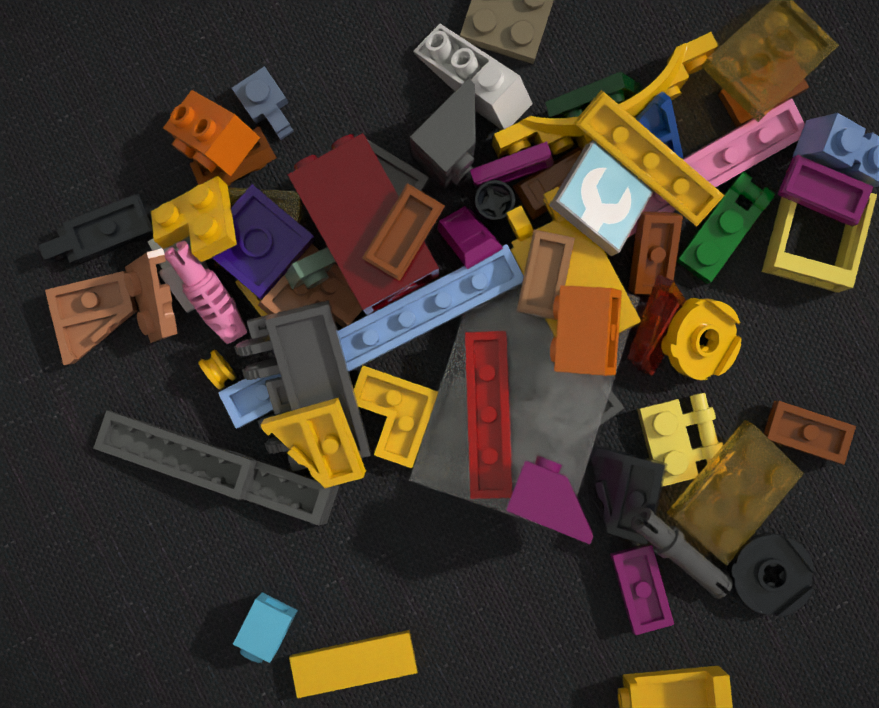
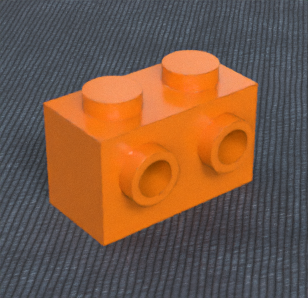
(210, 134)
(586, 330)

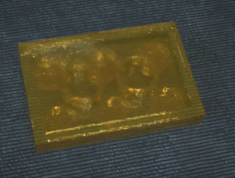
(769, 56)
(735, 492)

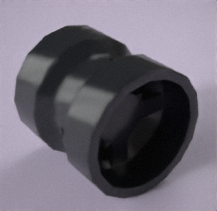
(493, 196)

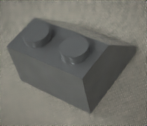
(447, 138)

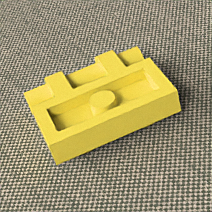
(668, 438)

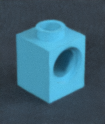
(264, 628)

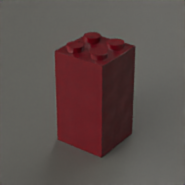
(349, 203)

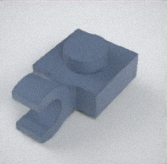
(263, 100)

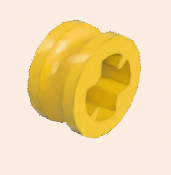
(217, 369)

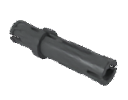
(670, 544)

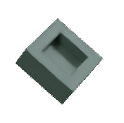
(311, 269)

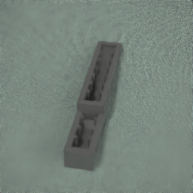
(216, 468)

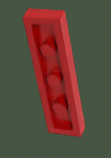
(489, 415)

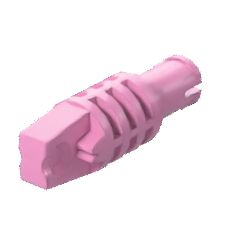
(207, 294)

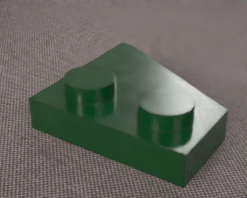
(572, 104)

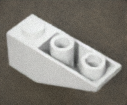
(498, 90)

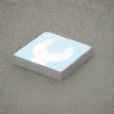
(601, 198)

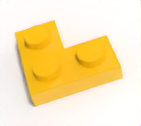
(202, 215)
(406, 409)

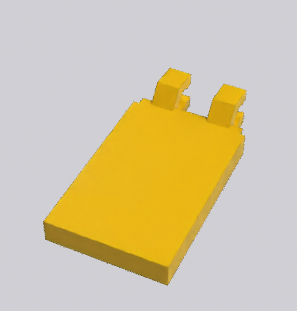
(588, 261)

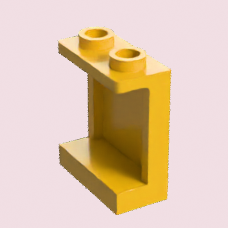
(677, 689)

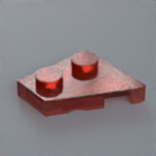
(660, 309)

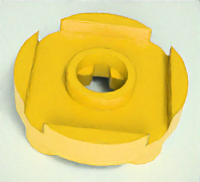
(684, 334)

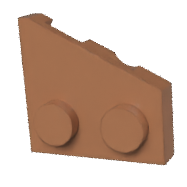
(152, 298)
(88, 313)

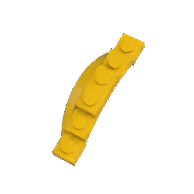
(562, 131)

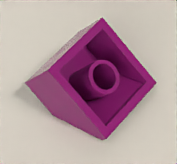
(549, 499)

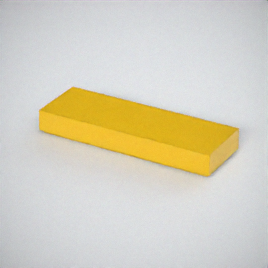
(353, 664)

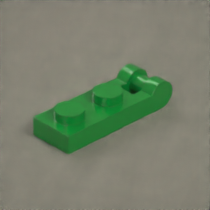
(724, 228)

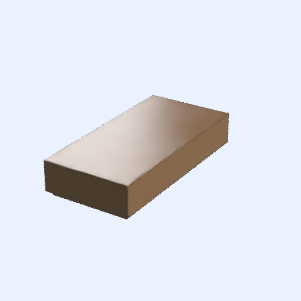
(544, 273)

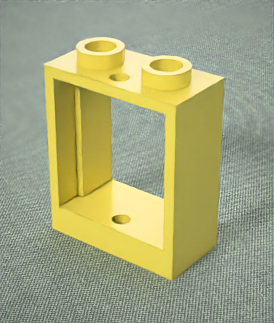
(811, 272)

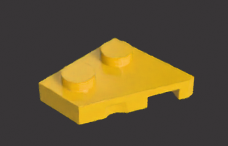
(320, 441)

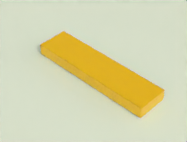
(648, 158)

